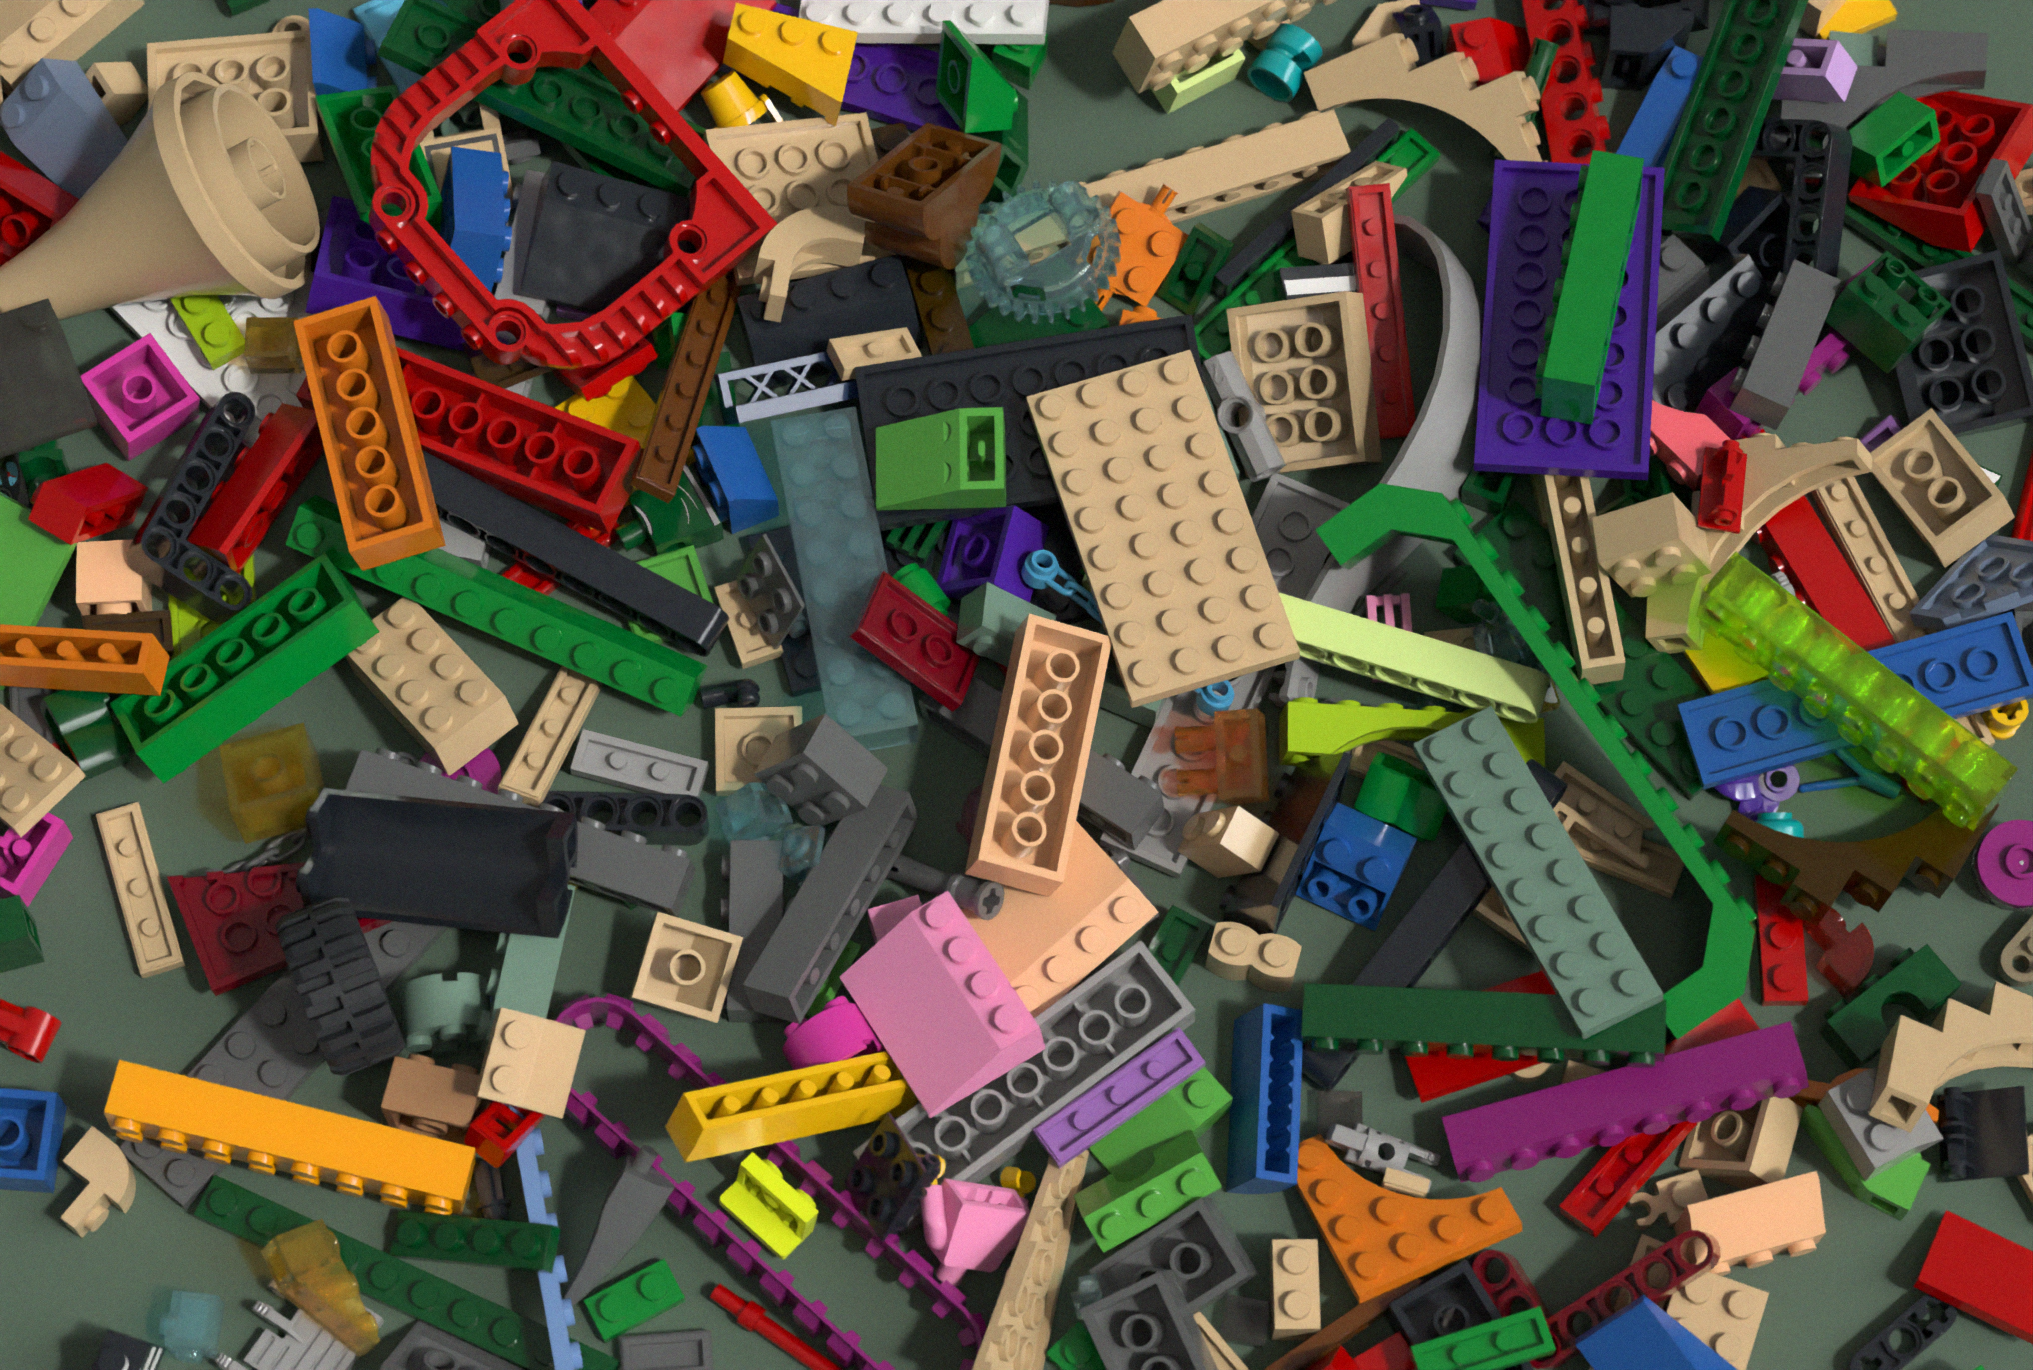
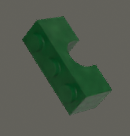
(1917, 982)

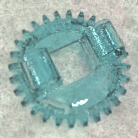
(1065, 276)

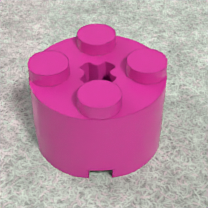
(830, 1036)

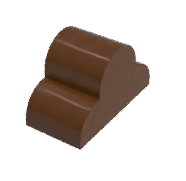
(926, 194)

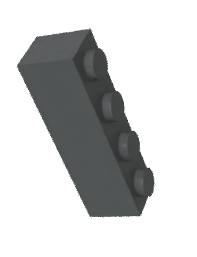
(1784, 344)
(752, 913)

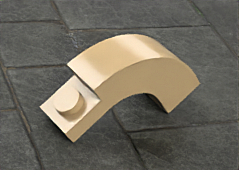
(804, 239)

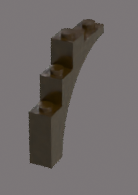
(1867, 870)

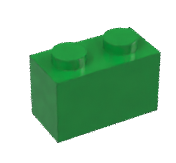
(1892, 138)

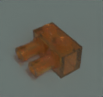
(1240, 755)

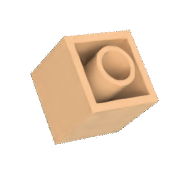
(107, 581)

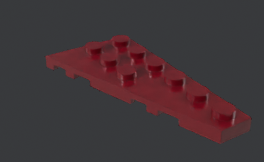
(235, 921)

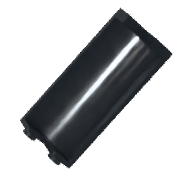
(441, 861)

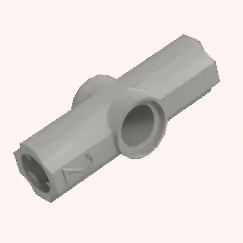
(1253, 439)

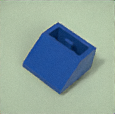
(734, 477)
(1356, 866)

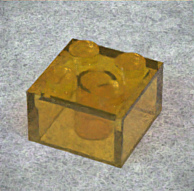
(271, 781)

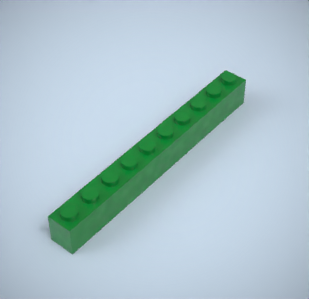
(513, 614)

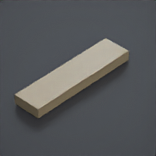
(550, 736)
(140, 890)

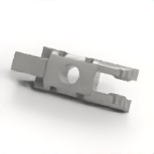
(1363, 1144)

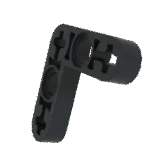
(1879, 1347)

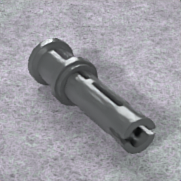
(969, 893)

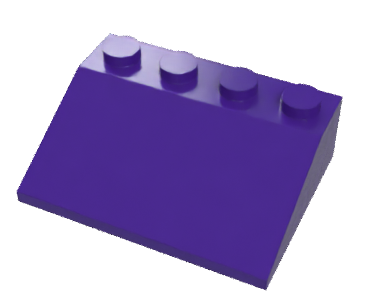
(356, 268)

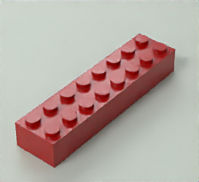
(517, 443)

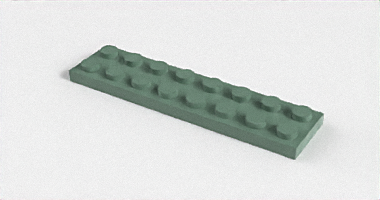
(1538, 873)

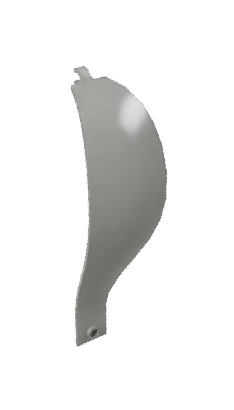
(1436, 450)

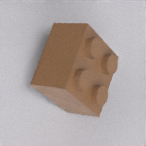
(432, 1098)

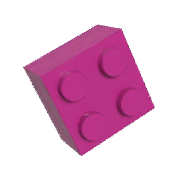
(140, 397)

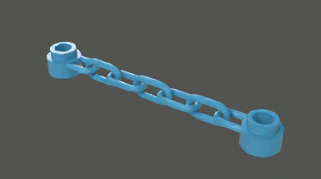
(1044, 577)

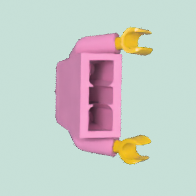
(974, 1222)

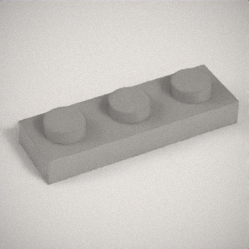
(637, 766)

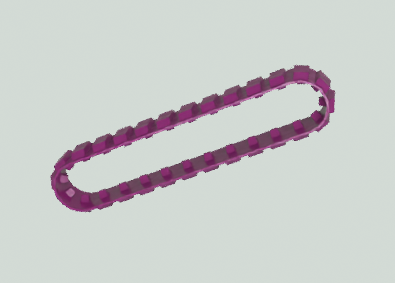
(815, 1182)

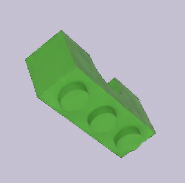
(1124, 1209)

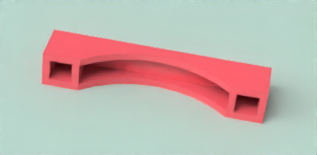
(1680, 442)

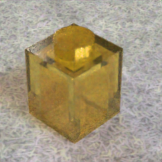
(272, 346)

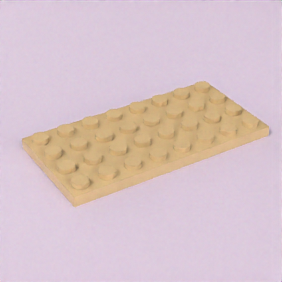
(1162, 528)

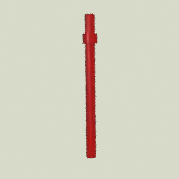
(753, 1317)

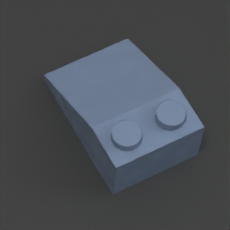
(62, 125)

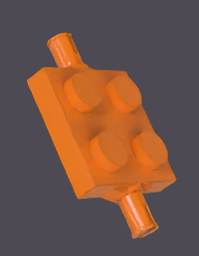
(1147, 246)

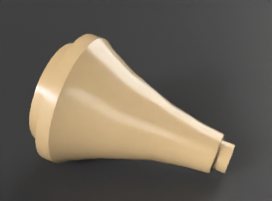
(186, 209)

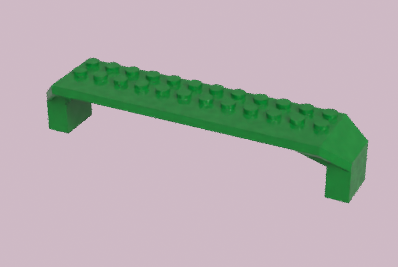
(1433, 517)

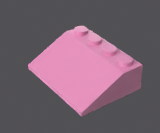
(942, 1005)

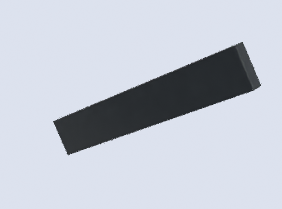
(1283, 229)

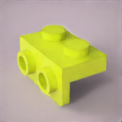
(770, 1206)

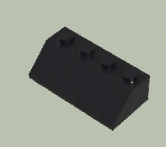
(827, 307)

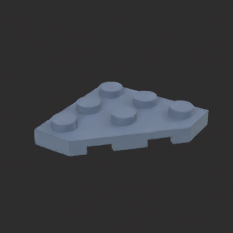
(1979, 585)

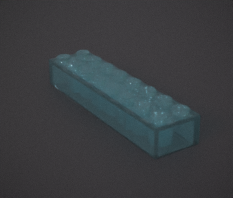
(836, 562)

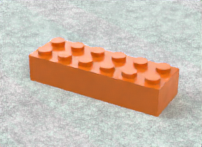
(369, 433)

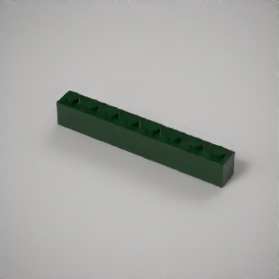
(1469, 1024)

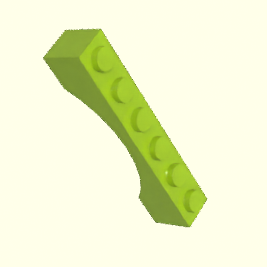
(1320, 729)

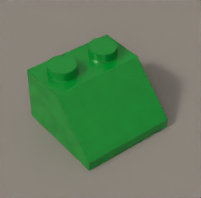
(972, 85)

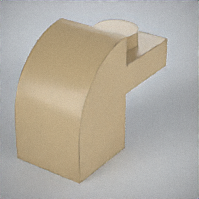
(108, 1181)

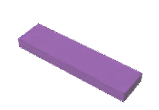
(1119, 1097)

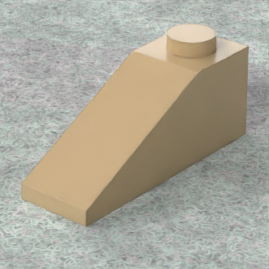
(1323, 221)

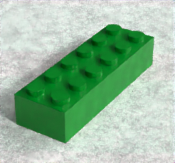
(1589, 286)
(246, 668)

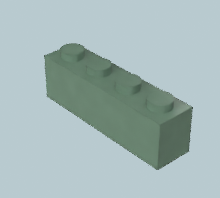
(524, 976)

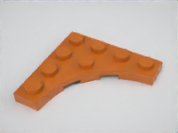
(1390, 1236)

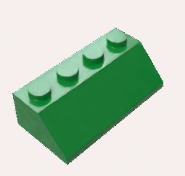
(350, 126)

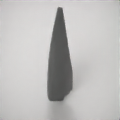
(626, 1214)

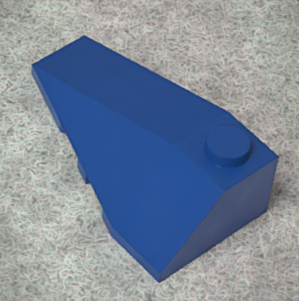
(1662, 109)

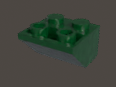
(1887, 311)

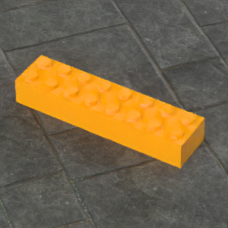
(289, 1139)

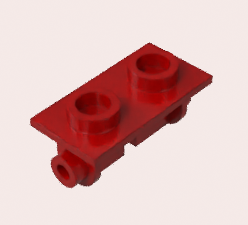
(1722, 487)

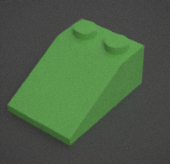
(1189, 1106)

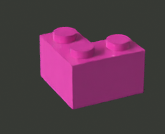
(31, 858)

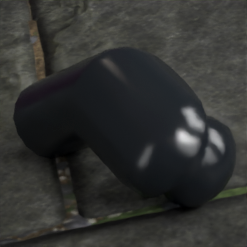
(742, 691)

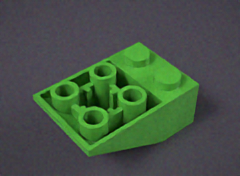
(942, 461)

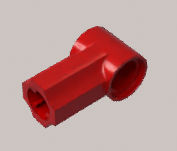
(27, 1030)

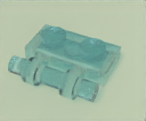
(1500, 637)

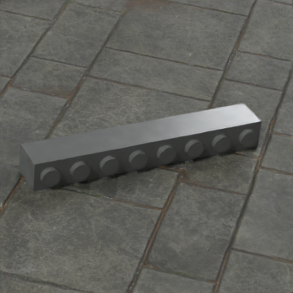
(605, 861)

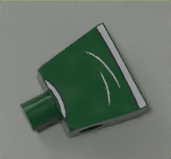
(671, 525)

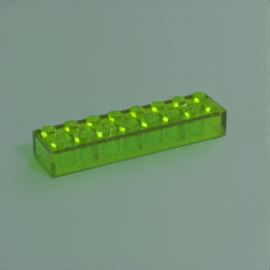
(1854, 692)

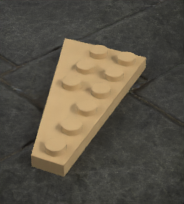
(1030, 1292)

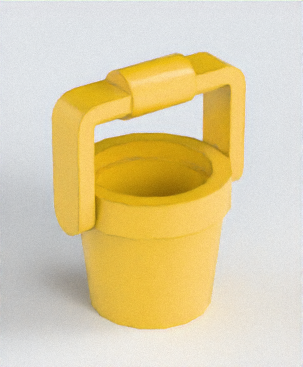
(735, 104)

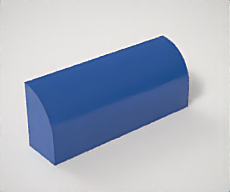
(1265, 1100)

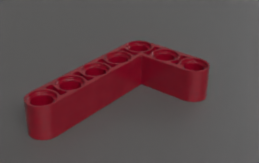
(1596, 1302)

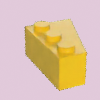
(793, 56)

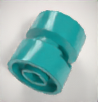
(1281, 67)

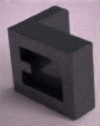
(1424, 30)

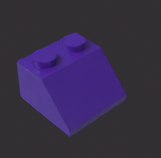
(990, 551)

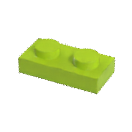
(210, 328)

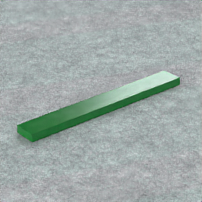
(1213, 330)

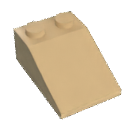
(1939, 488)

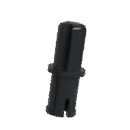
(491, 1192)

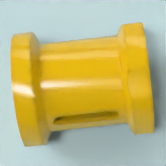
(1998, 723)

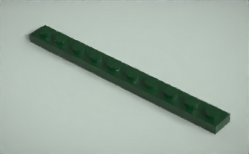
(398, 1283)

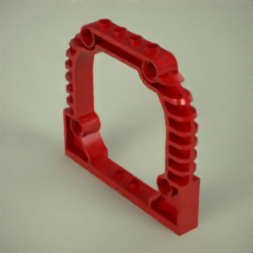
(721, 225)

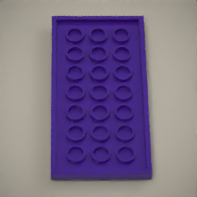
(1524, 259)

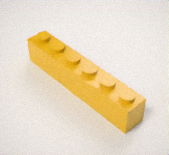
(788, 1106)

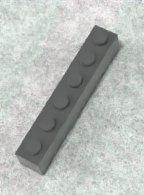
(1109, 796)
(829, 906)

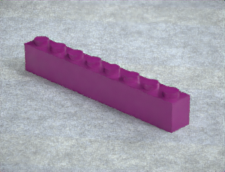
(1626, 1103)

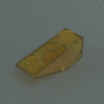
(316, 1280)

